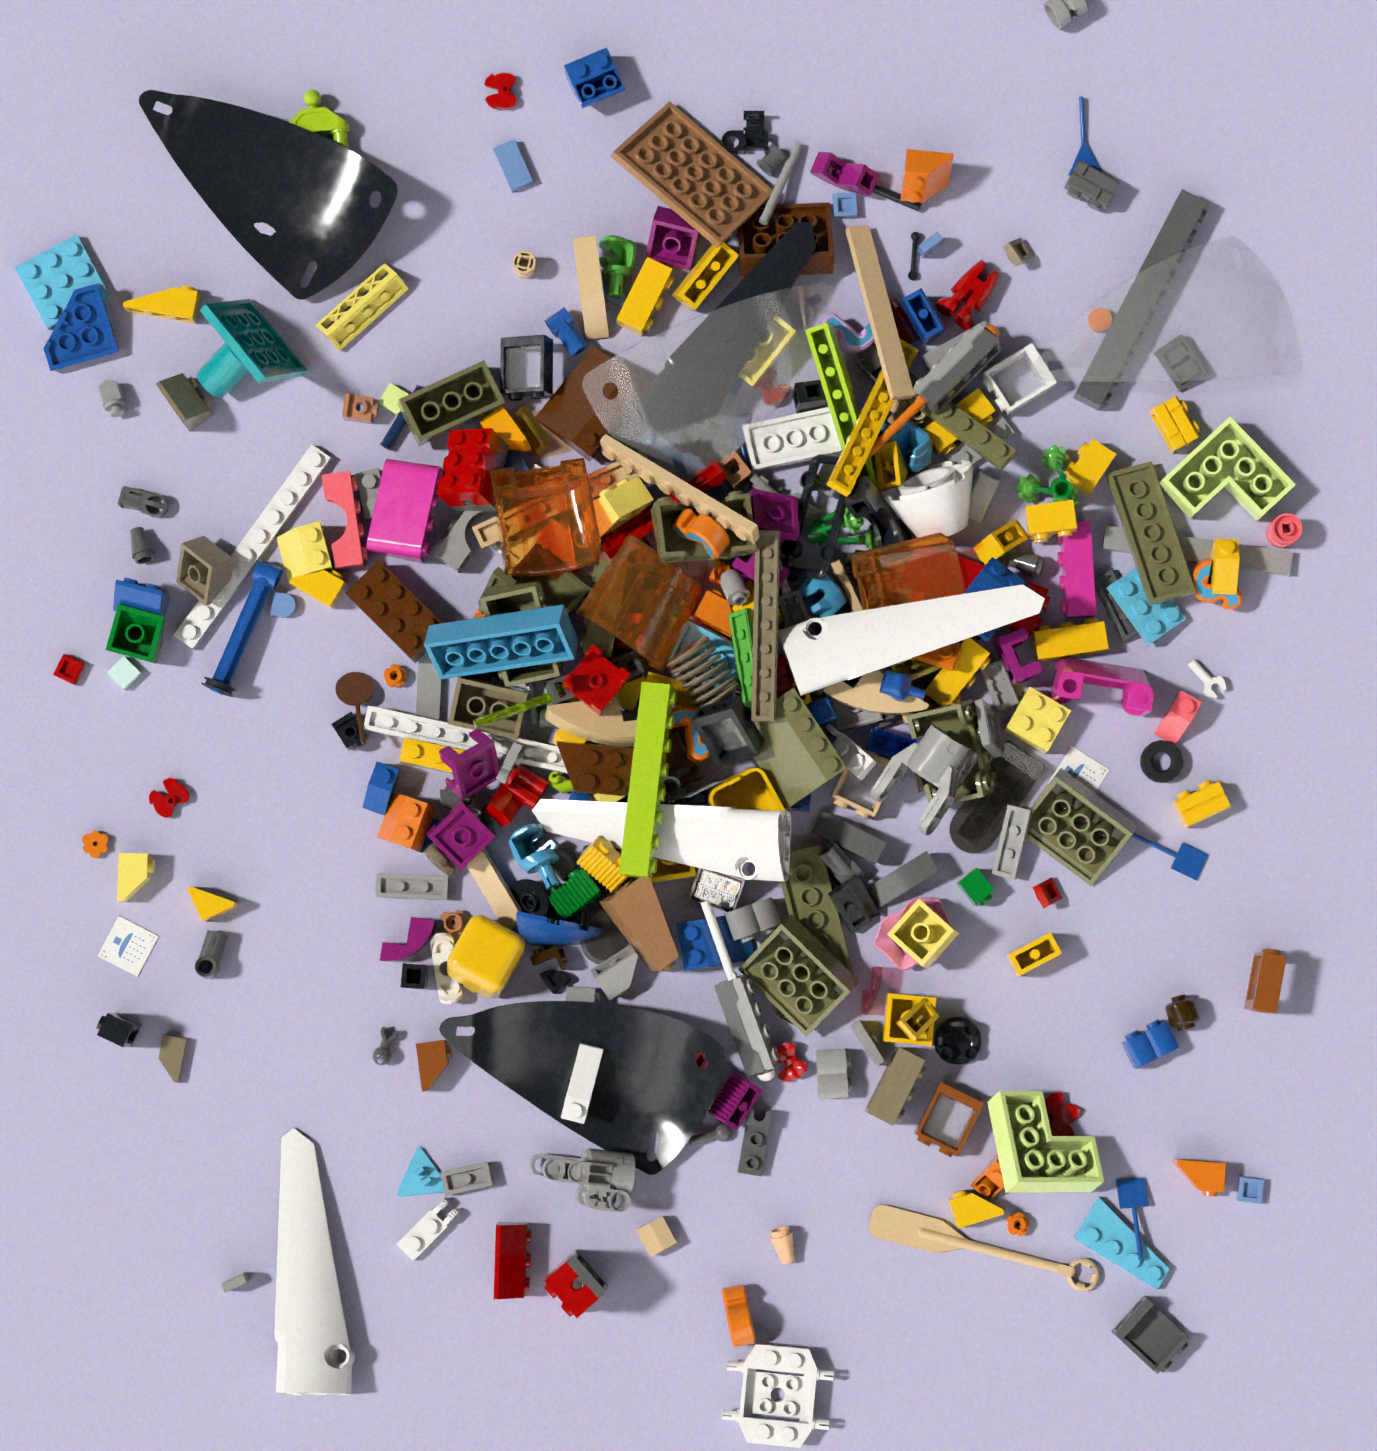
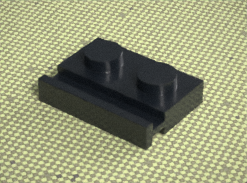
(853, 904)

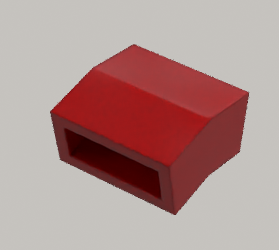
(503, 806)

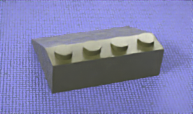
(796, 751)
(1078, 827)
(799, 975)

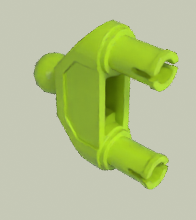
(321, 120)

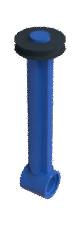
(265, 578)

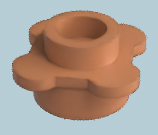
(457, 917)

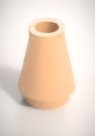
(783, 1243)

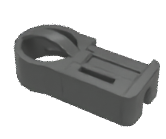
(140, 500)

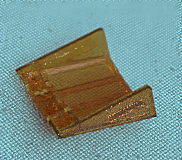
(545, 519)
(908, 572)
(643, 601)

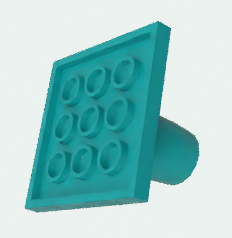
(248, 347)

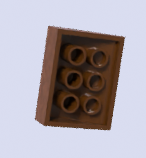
(757, 239)
(570, 413)

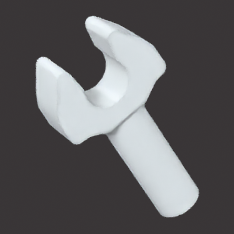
(1207, 679)

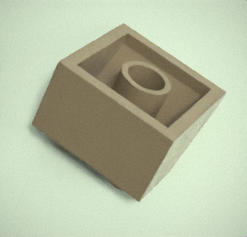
(185, 400)
(203, 569)

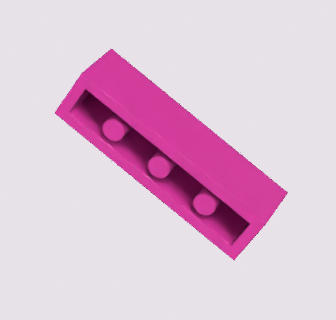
(1077, 573)

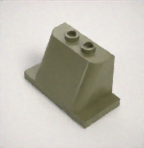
(558, 588)

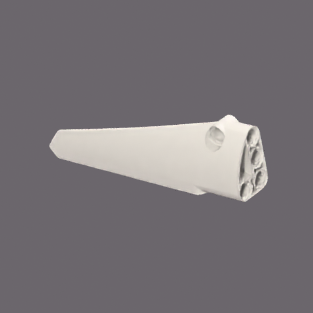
(308, 1297)

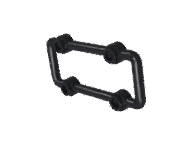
(828, 551)

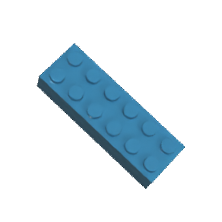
(501, 642)

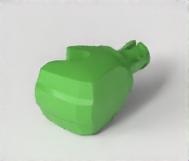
(617, 262)

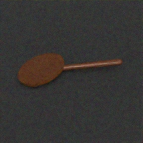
(355, 690)

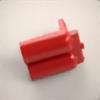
(526, 785)

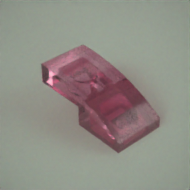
(869, 996)

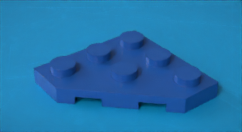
(81, 331)

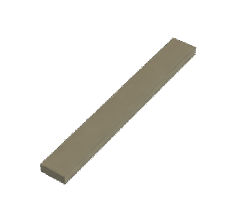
(765, 627)

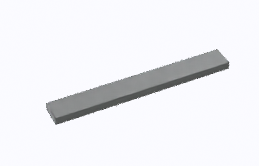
(1196, 549)

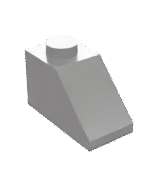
(616, 972)

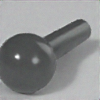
(721, 1132)

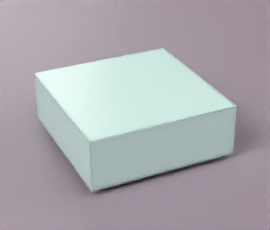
(124, 673)

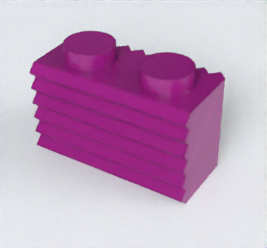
(734, 1101)

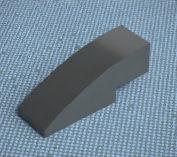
(849, 837)
(902, 879)

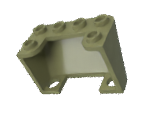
(678, 549)
(511, 599)
(962, 726)

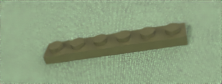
(970, 432)

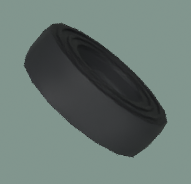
(1168, 748)

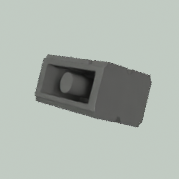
(1091, 186)

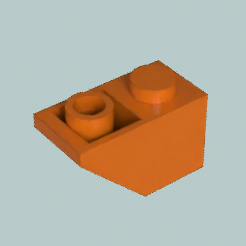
(989, 1180)

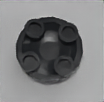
(957, 1040)

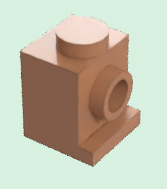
(365, 416)
(740, 478)

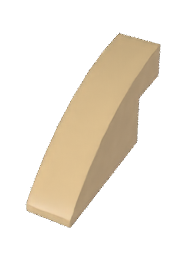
(590, 287)
(867, 697)
(586, 724)

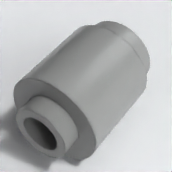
(734, 587)

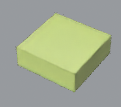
(391, 397)

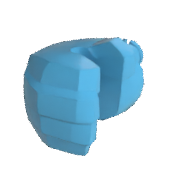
(914, 445)
(833, 601)
(533, 860)

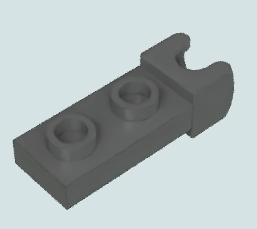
(754, 1143)

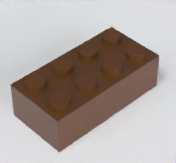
(393, 609)

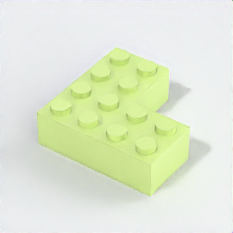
(1230, 462)
(1031, 1156)

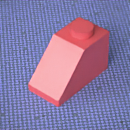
(1177, 717)

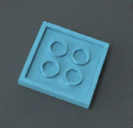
(55, 275)

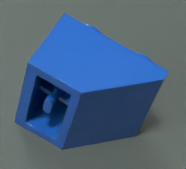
(593, 78)
(136, 596)

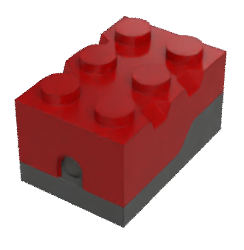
(468, 467)
(575, 1285)

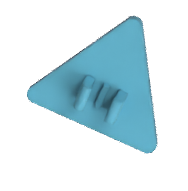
(420, 1177)

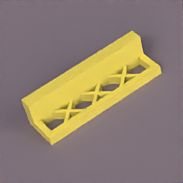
(364, 308)

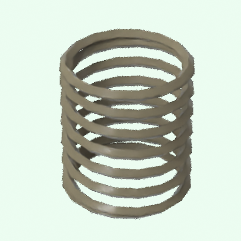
(713, 695)

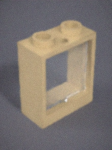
(856, 793)

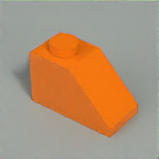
(714, 612)
(1203, 1175)

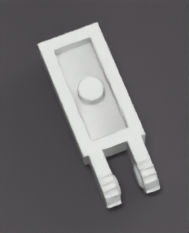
(851, 754)
(426, 1231)

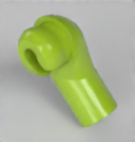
(559, 782)

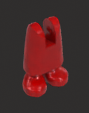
(971, 292)

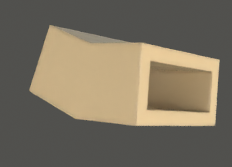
(656, 1236)

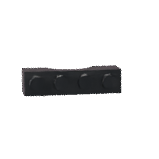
(868, 502)

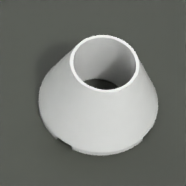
(934, 498)

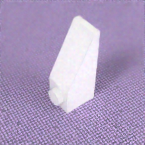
(582, 1083)

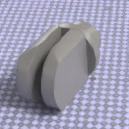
(112, 397)

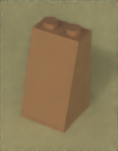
(642, 922)

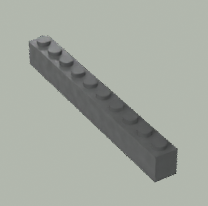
(1170, 241)

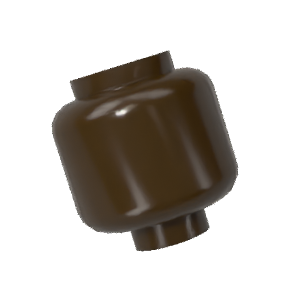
(1182, 1012)

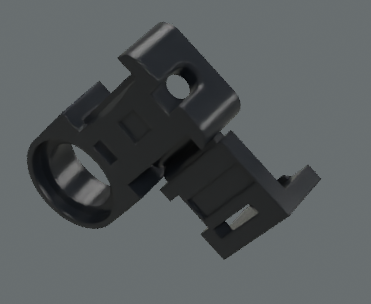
(753, 135)

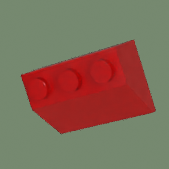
(511, 1260)

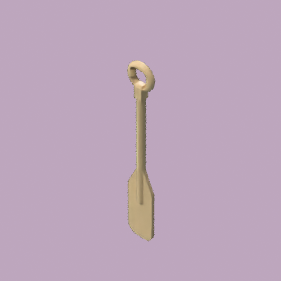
(937, 1236)

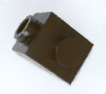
(543, 954)

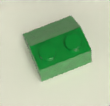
(136, 634)

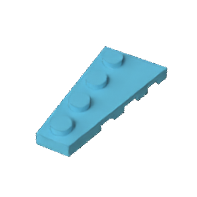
(1117, 1242)

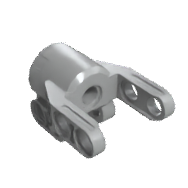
(937, 761)
(596, 1173)

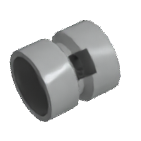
(1062, 11)

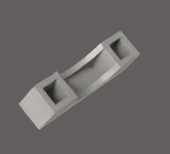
(454, 548)

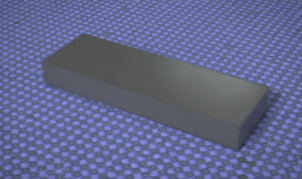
(1119, 619)

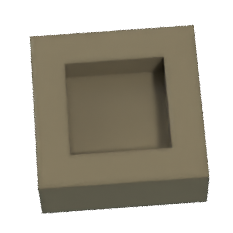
(1018, 252)

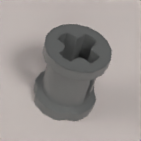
(771, 160)

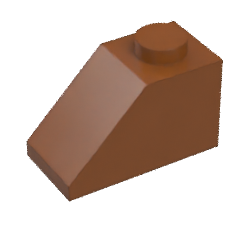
(432, 1061)

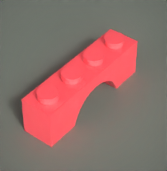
(348, 550)

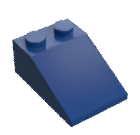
(994, 576)
(699, 948)

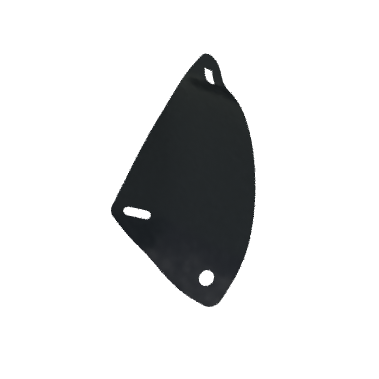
(279, 175)
(642, 1079)

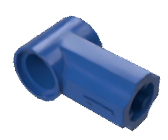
(563, 327)

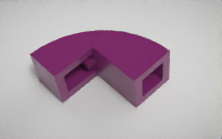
(844, 175)
(418, 935)

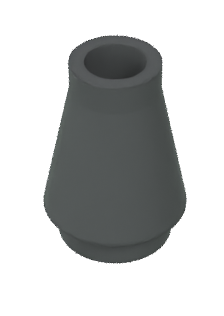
(141, 547)
(1027, 563)

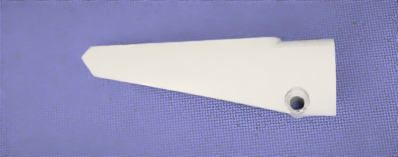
(888, 635)
(690, 835)

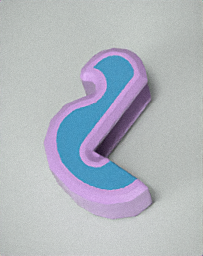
(848, 338)

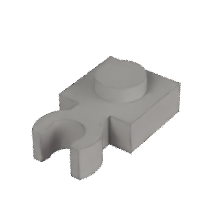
(513, 758)

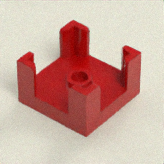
(595, 680)

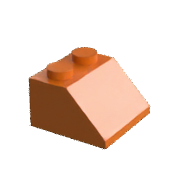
(925, 174)
(406, 822)

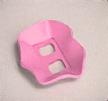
(889, 947)

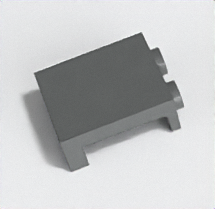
(1151, 1335)

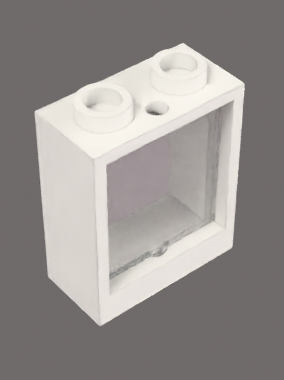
(1013, 381)

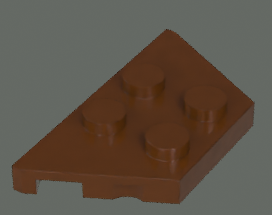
(597, 767)

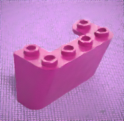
(404, 510)
(1073, 672)

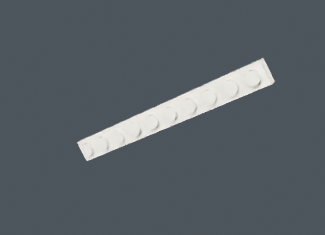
(256, 542)
(457, 737)

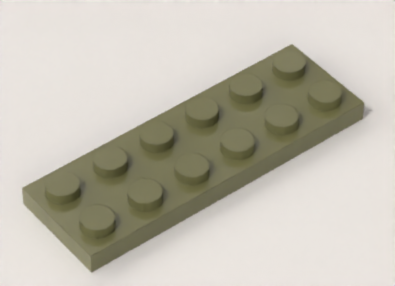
(1150, 533)
(809, 901)

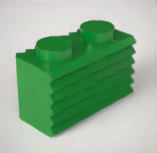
(575, 894)

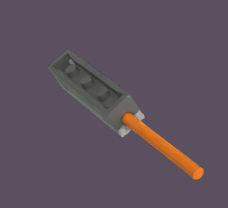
(948, 376)

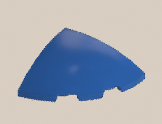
(550, 932)

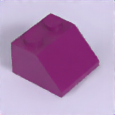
(672, 239)

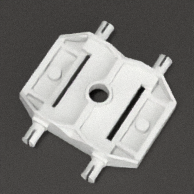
(797, 1401)

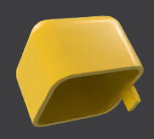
(745, 790)
(485, 956)

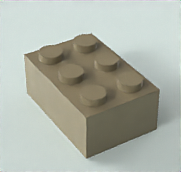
(479, 697)
(896, 1086)

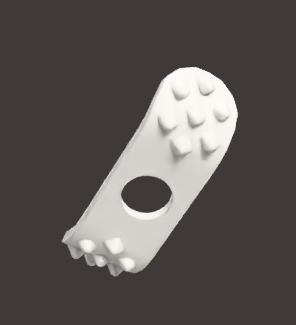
(448, 989)

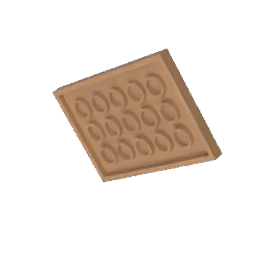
(692, 174)

